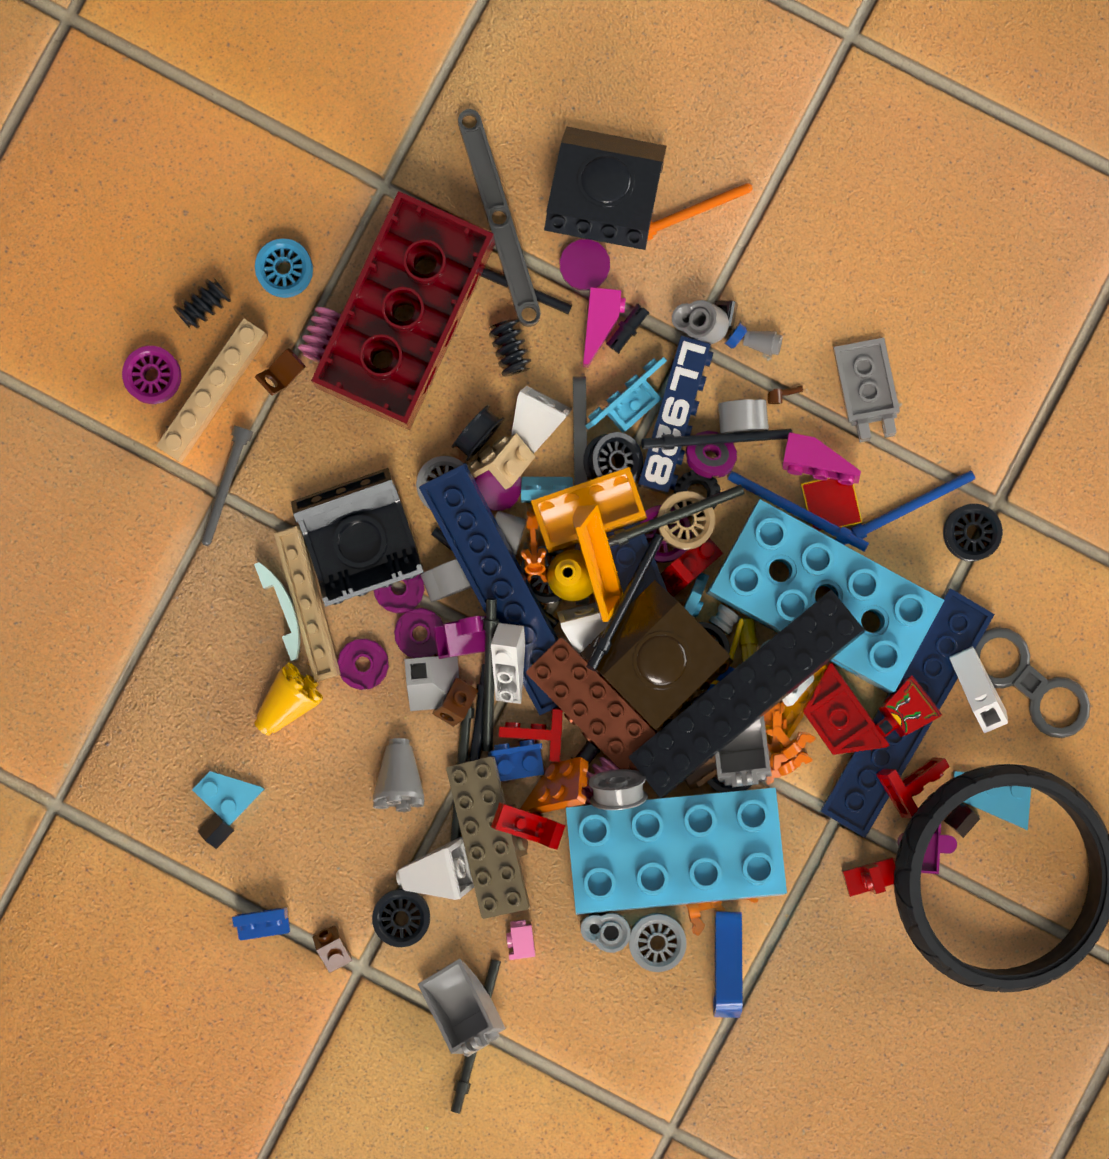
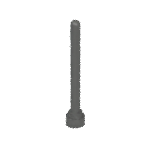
(240, 438)

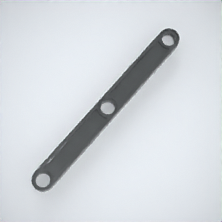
(494, 200)
(579, 439)

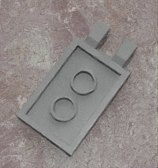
(867, 386)

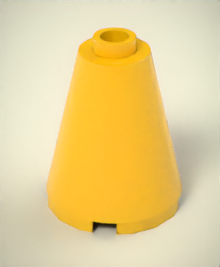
(574, 587)

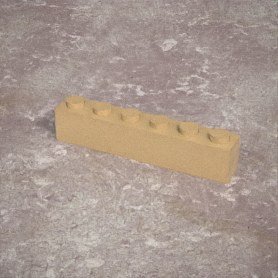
(212, 390)

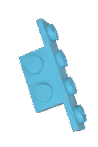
(632, 403)

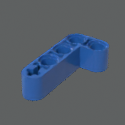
(728, 965)

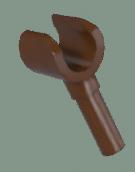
(775, 395)

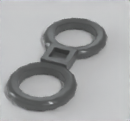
(1035, 685)

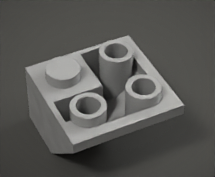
(429, 681)

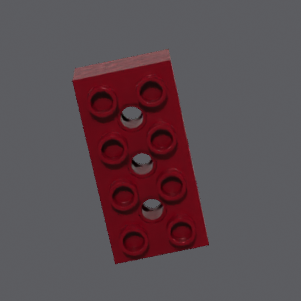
(391, 280)

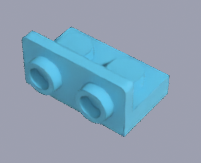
(537, 487)

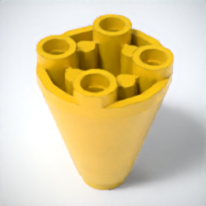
(287, 700)

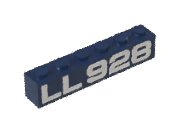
(675, 412)

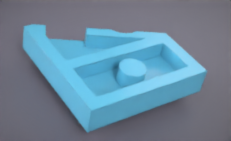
(693, 604)
(226, 795)

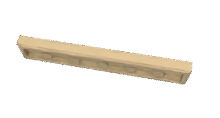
(307, 603)

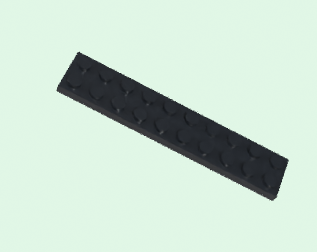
(746, 694)

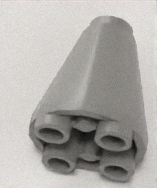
(398, 779)

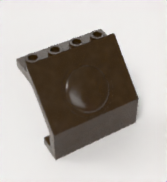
(660, 657)

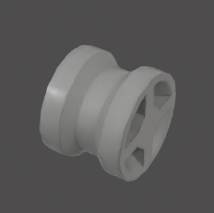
(725, 619)

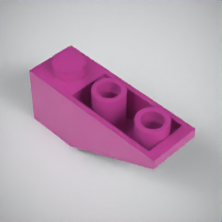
(812, 457)

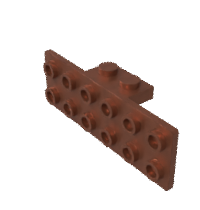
(591, 703)

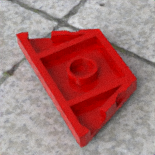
(841, 717)

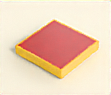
(832, 502)

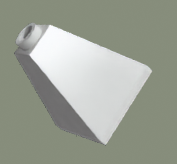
(537, 417)
(582, 625)
(439, 873)

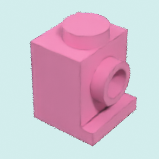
(520, 940)

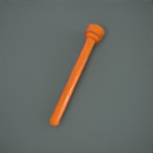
(698, 208)

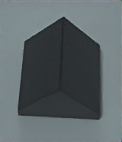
(730, 309)
(962, 819)
(215, 831)

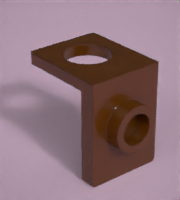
(281, 372)
(456, 702)

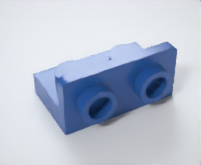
(518, 761)
(262, 923)

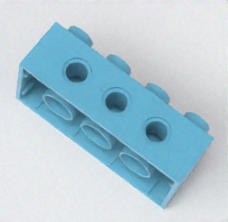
(821, 561)

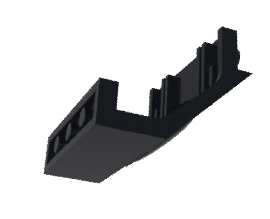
(604, 188)
(357, 537)

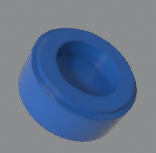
(736, 336)

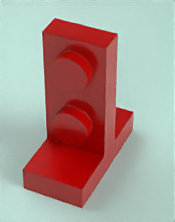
(689, 566)
(538, 732)
(903, 790)
(528, 825)
(870, 877)

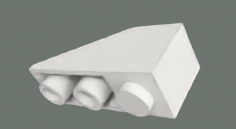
(508, 662)
(979, 690)

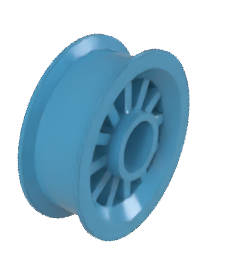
(293, 247)

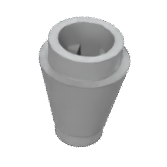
(764, 341)

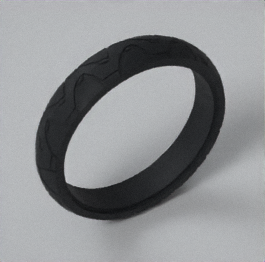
(911, 854)

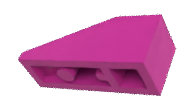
(602, 317)

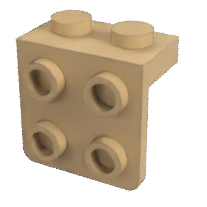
(504, 460)

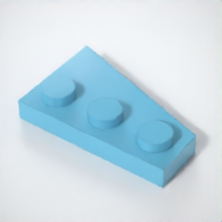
(1005, 802)

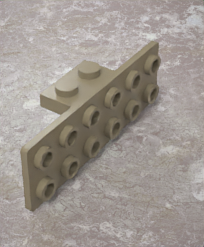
(490, 852)

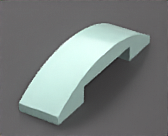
(293, 640)

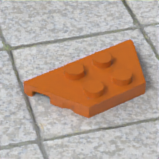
(559, 787)

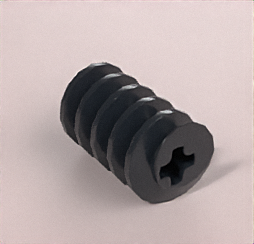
(202, 303)
(509, 347)

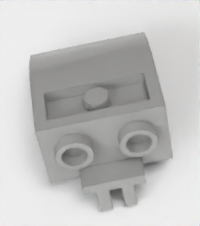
(745, 758)
(461, 1009)

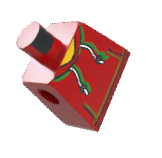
(906, 709)

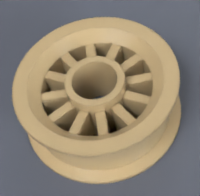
(672, 501)

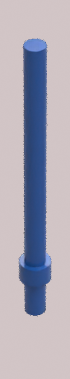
(862, 530)
(842, 534)

